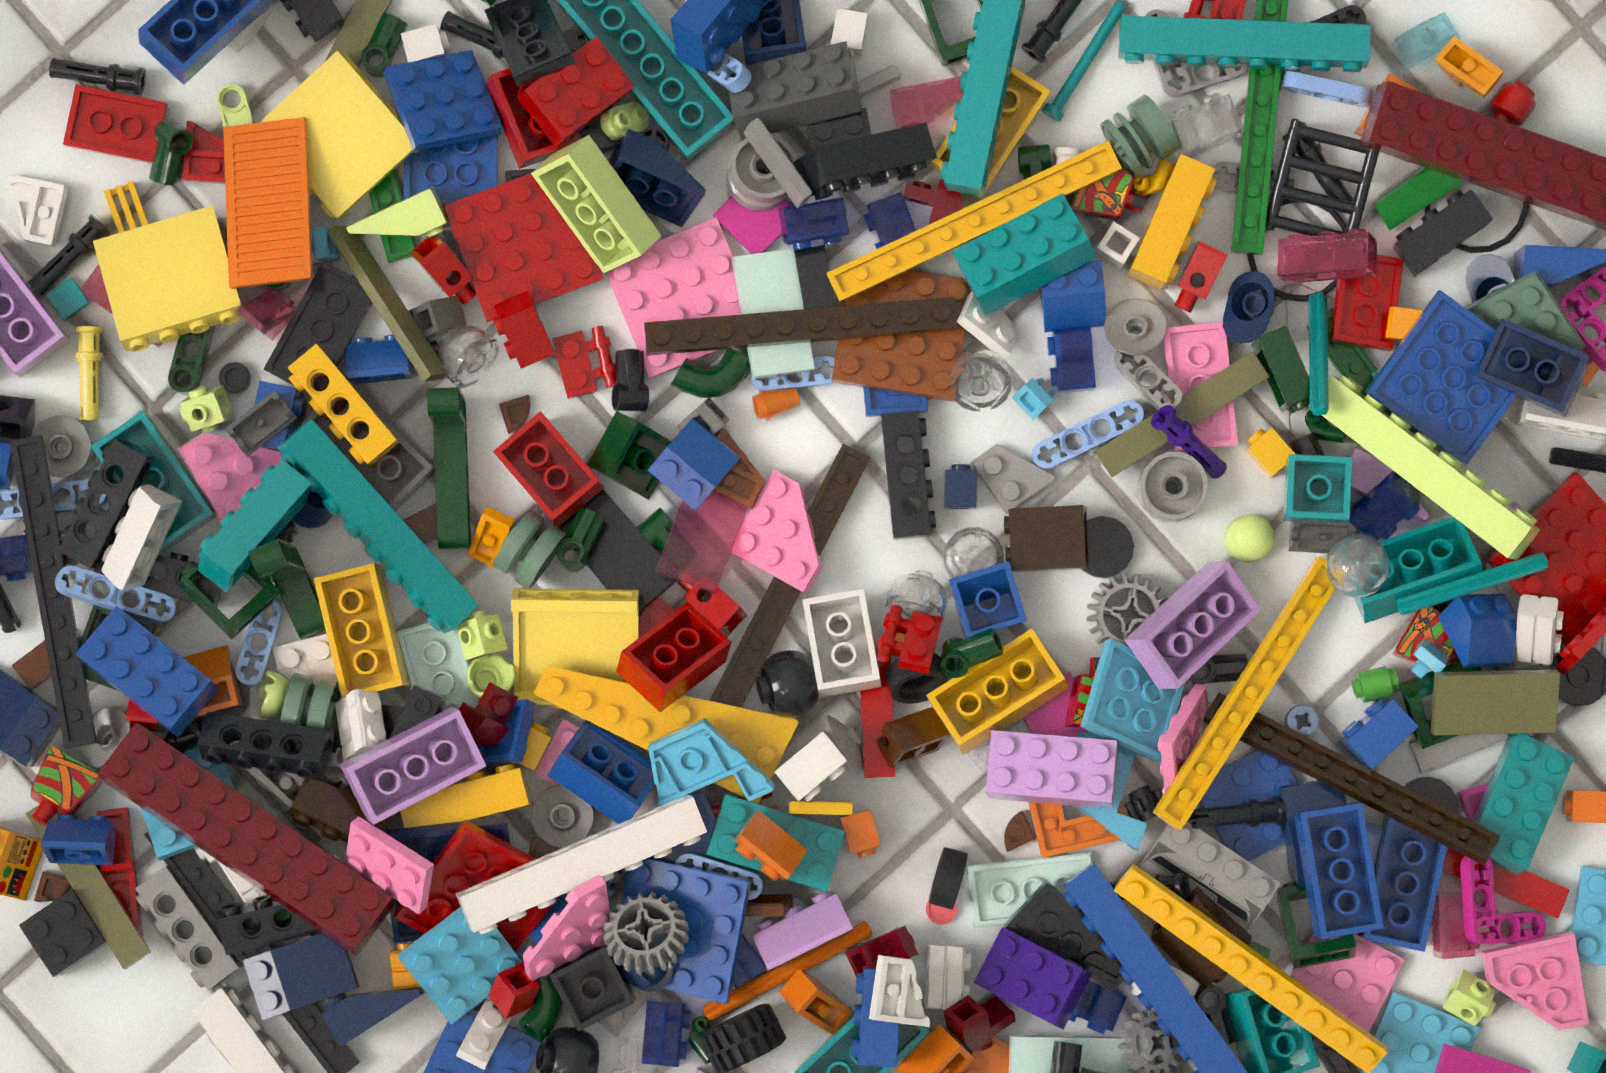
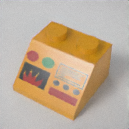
(17, 862)

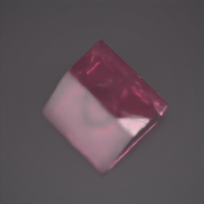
(1448, 928)

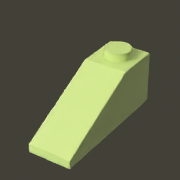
(408, 217)

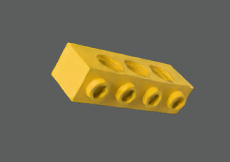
(317, 363)

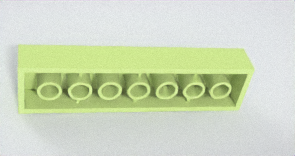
(1429, 471)

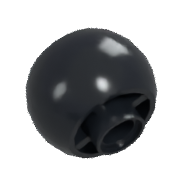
(788, 684)
(568, 1052)

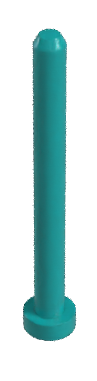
(1054, 109)

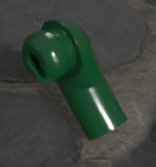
(1322, 428)
(697, 1029)

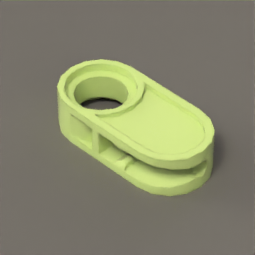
(234, 116)

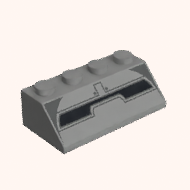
(1218, 871)

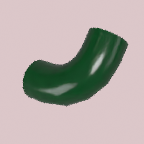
(714, 380)
(544, 1011)

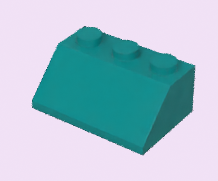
(1267, 1036)

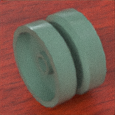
(525, 547)
(307, 707)

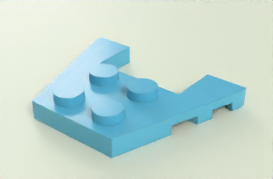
(700, 757)
(1124, 827)

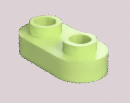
(623, 117)

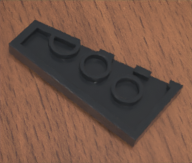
(1053, 923)

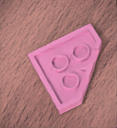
(224, 470)
(780, 534)
(1182, 733)
(572, 931)
(1541, 978)

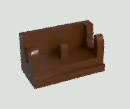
(912, 736)

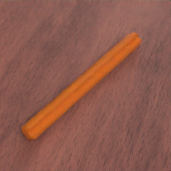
(786, 970)

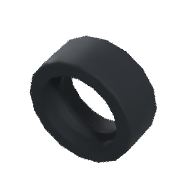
(910, 690)
(948, 878)

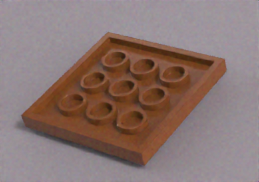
(905, 362)

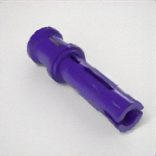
(1181, 434)

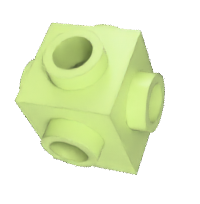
(206, 408)
(481, 635)
(1470, 998)

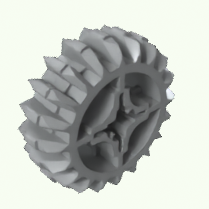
(1102, 609)
(622, 933)

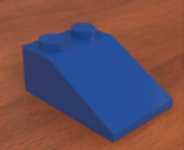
(1557, 263)

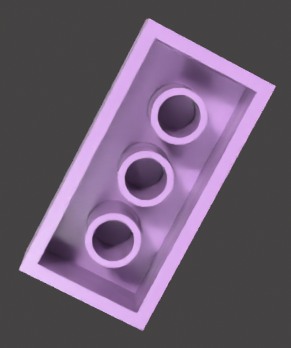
(26, 325)
(1192, 625)
(413, 765)
(1052, 769)

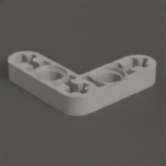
(1189, 74)

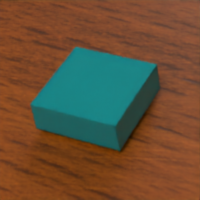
(67, 299)

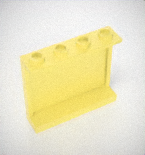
(350, 133)
(168, 279)
(570, 632)

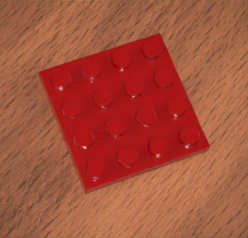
(518, 244)
(1575, 547)
(464, 862)

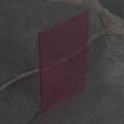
(702, 542)

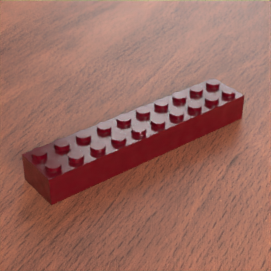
(1487, 153)
(246, 839)

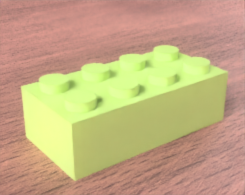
(596, 204)

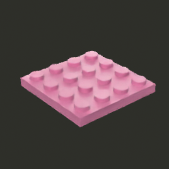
(677, 280)

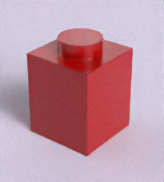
(513, 991)

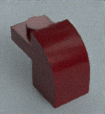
(943, 200)
(489, 716)
(893, 943)
(978, 1024)

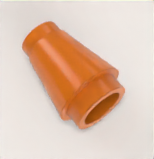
(774, 402)

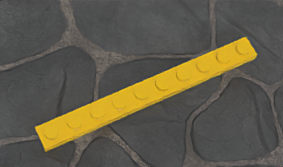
(972, 221)
(1246, 696)
(1251, 968)

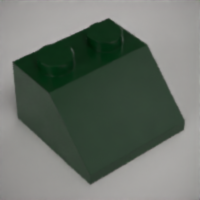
(628, 453)

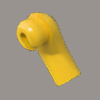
(1155, 182)

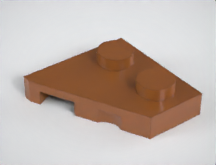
(743, 480)

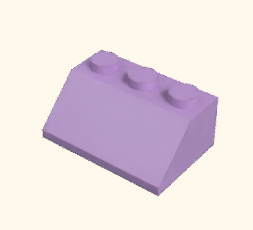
(801, 929)

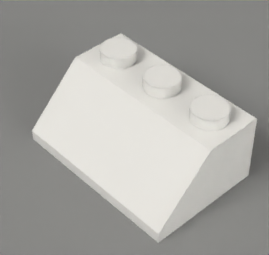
(1584, 418)
(139, 537)

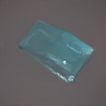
(1424, 40)

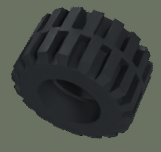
(743, 1038)

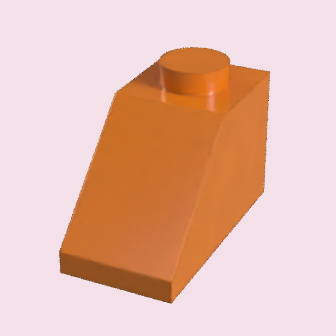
(815, 1002)

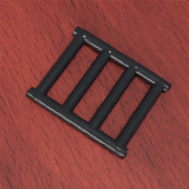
(1289, 160)

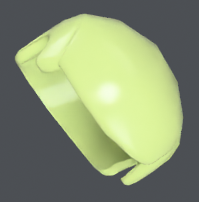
(1249, 537)
(489, 669)
(272, 694)

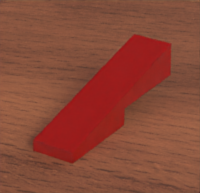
(876, 710)
(122, 873)
(1522, 888)

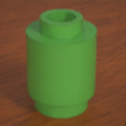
(1375, 684)

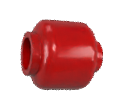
(1513, 103)

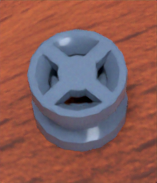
(1294, 722)

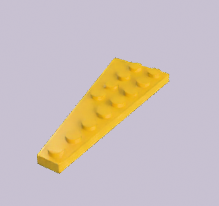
(629, 715)

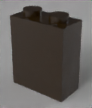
(1047, 538)
(1188, 958)

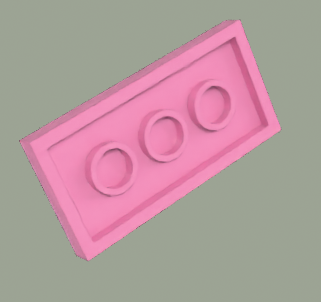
(1193, 357)

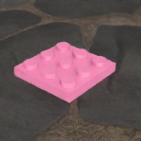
(1353, 984)

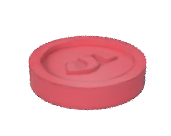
(940, 914)

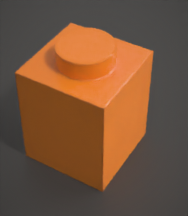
(1585, 806)
(861, 833)

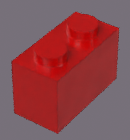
(523, 329)

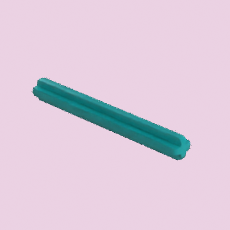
(1318, 354)
(1472, 583)

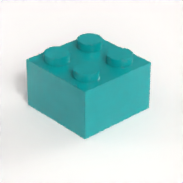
(1318, 489)

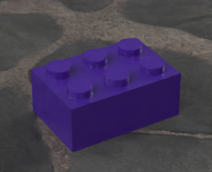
(1032, 978)

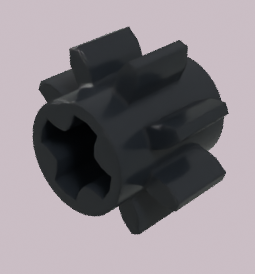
(1143, 802)

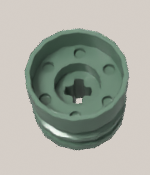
(1143, 133)

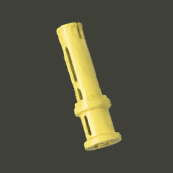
(89, 358)

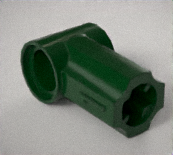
(383, 42)
(171, 146)
(1033, 159)
(656, 529)
(581, 537)
(969, 652)

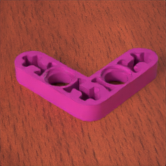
(1585, 308)
(1485, 914)

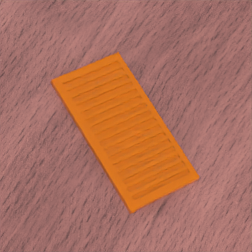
(267, 203)

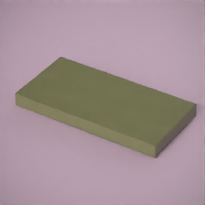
(1495, 702)

